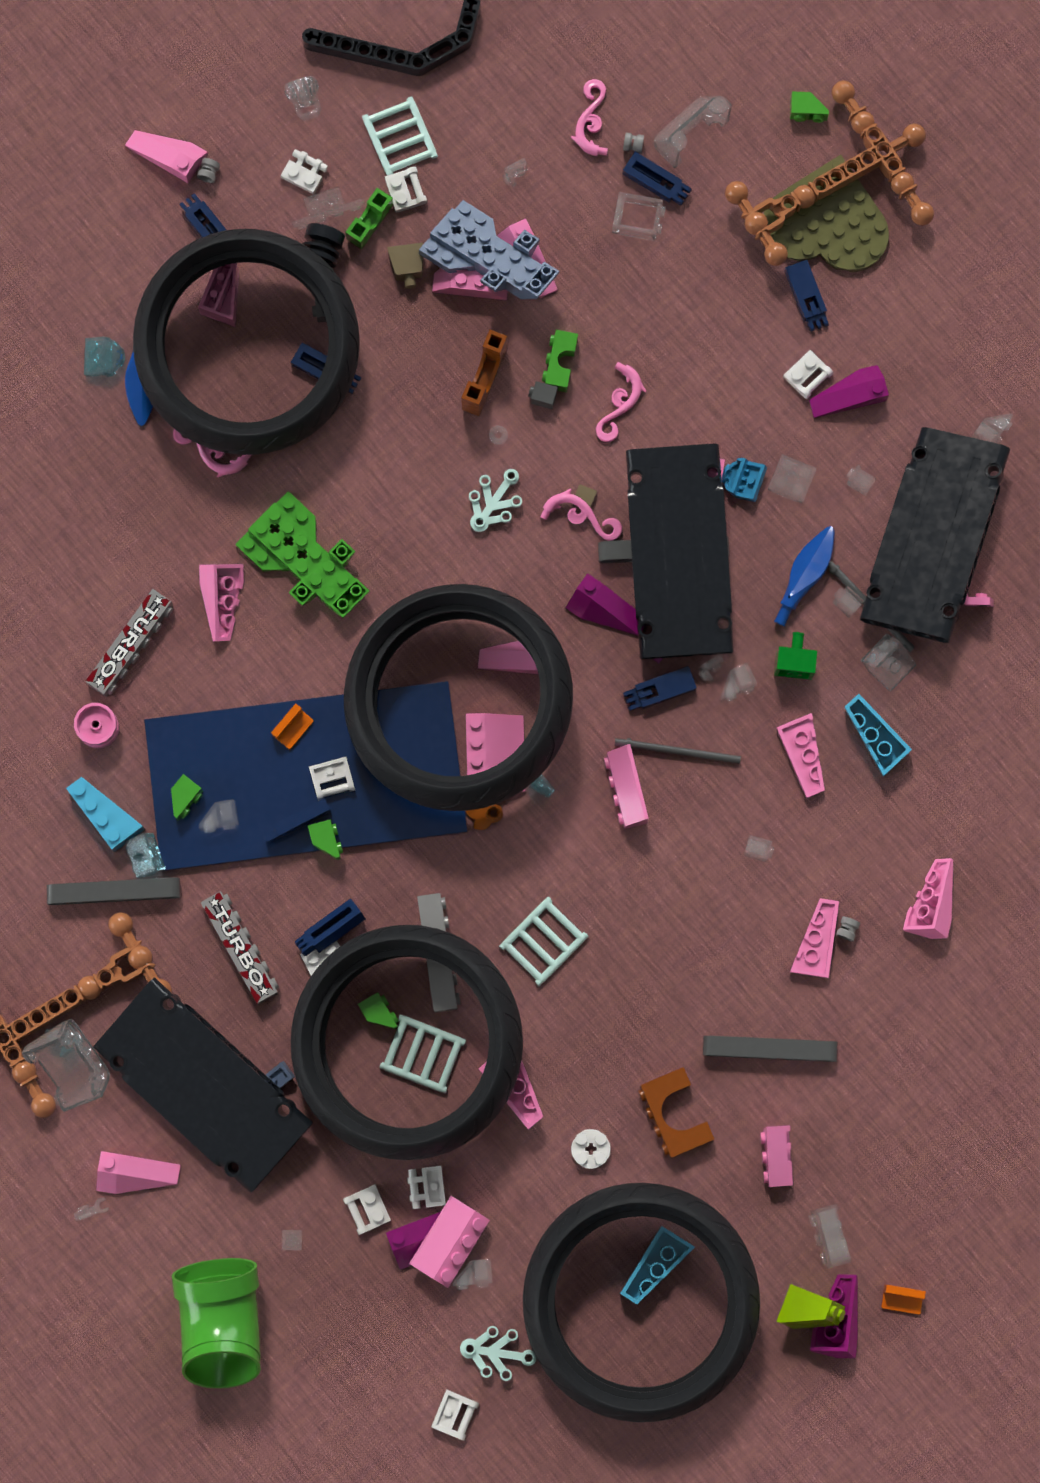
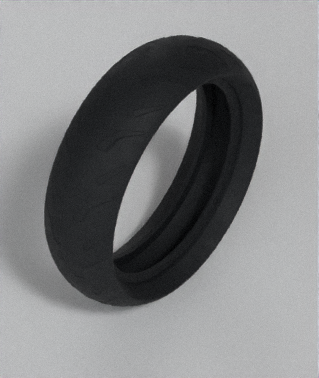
(248, 247)
(408, 618)
(312, 1018)
(624, 1401)

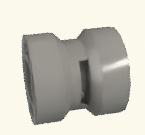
(637, 144)
(208, 170)
(848, 928)

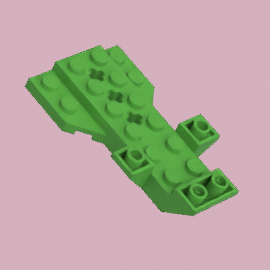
(320, 573)

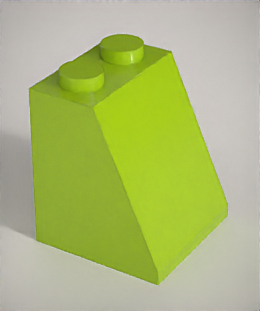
(809, 1310)

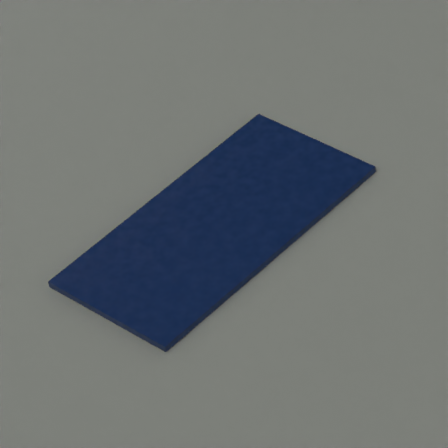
(239, 759)

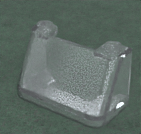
(672, 137)
(69, 1064)

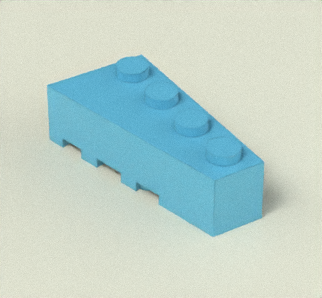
(879, 738)
(105, 815)
(658, 1260)

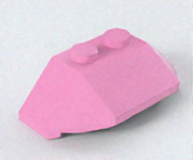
(465, 284)

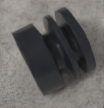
(324, 242)

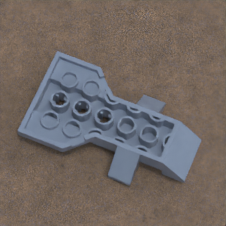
(500, 263)

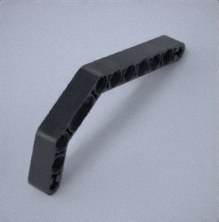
(393, 54)

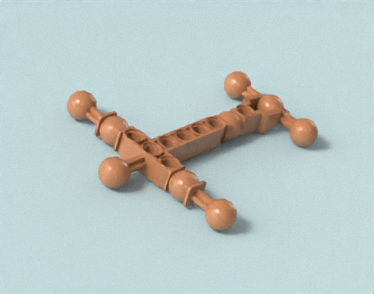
(805, 195)
(88, 988)

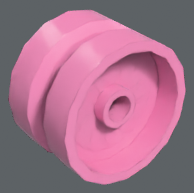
(104, 733)

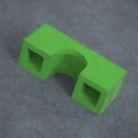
(376, 209)
(562, 344)

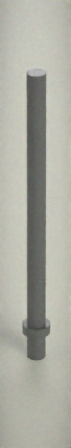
(834, 569)
(678, 750)

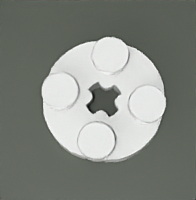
(583, 1157)

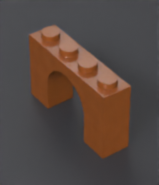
(492, 357)
(674, 1140)

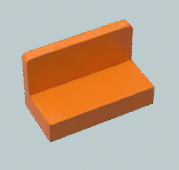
(292, 726)
(902, 1299)

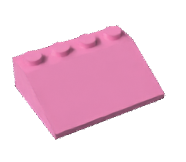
(491, 739)

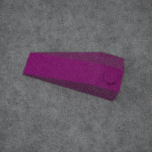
(857, 390)
(601, 605)
(408, 1239)
(842, 1339)

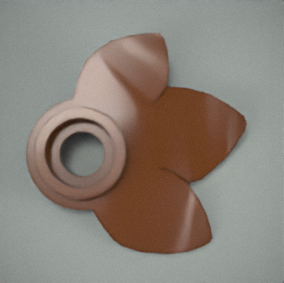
(483, 818)

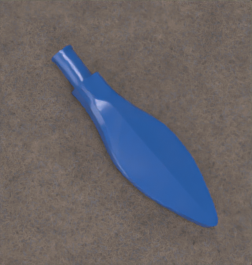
(135, 394)
(806, 571)

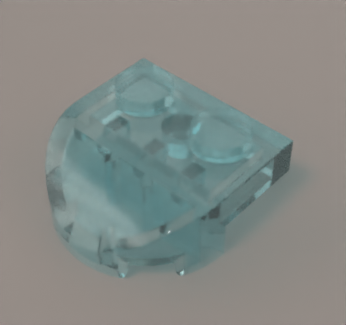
(102, 356)

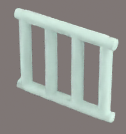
(417, 119)
(553, 964)
(405, 1072)

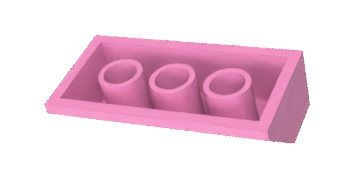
(627, 787)
(449, 1241)

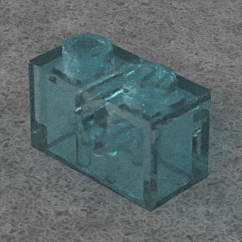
(144, 855)

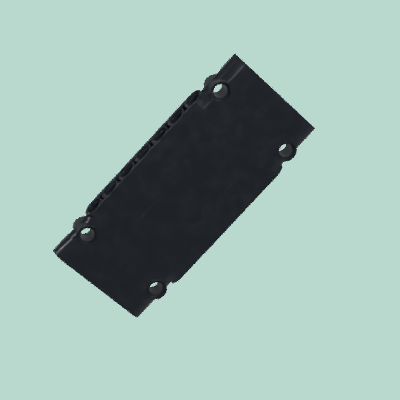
(935, 534)
(679, 551)
(202, 1085)

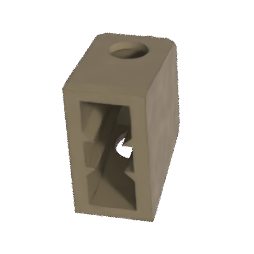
(406, 263)

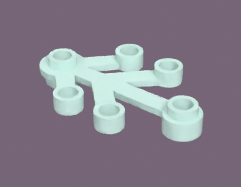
(493, 503)
(494, 1352)

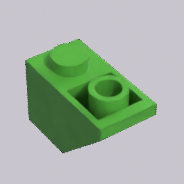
(807, 107)
(184, 794)
(324, 838)
(376, 1012)

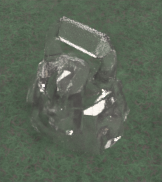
(303, 94)

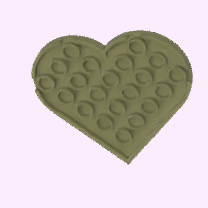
(839, 228)

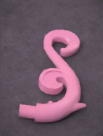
(587, 116)
(637, 386)
(205, 453)
(565, 497)

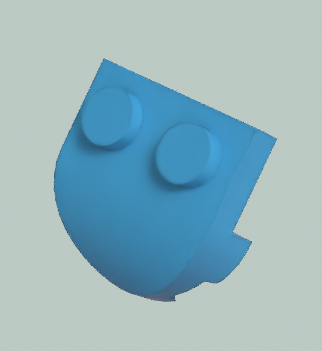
(744, 478)

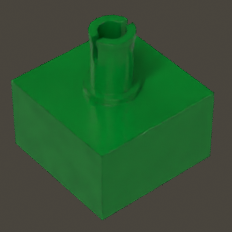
(795, 661)

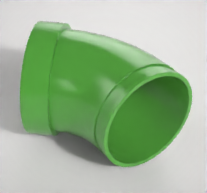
(219, 1321)

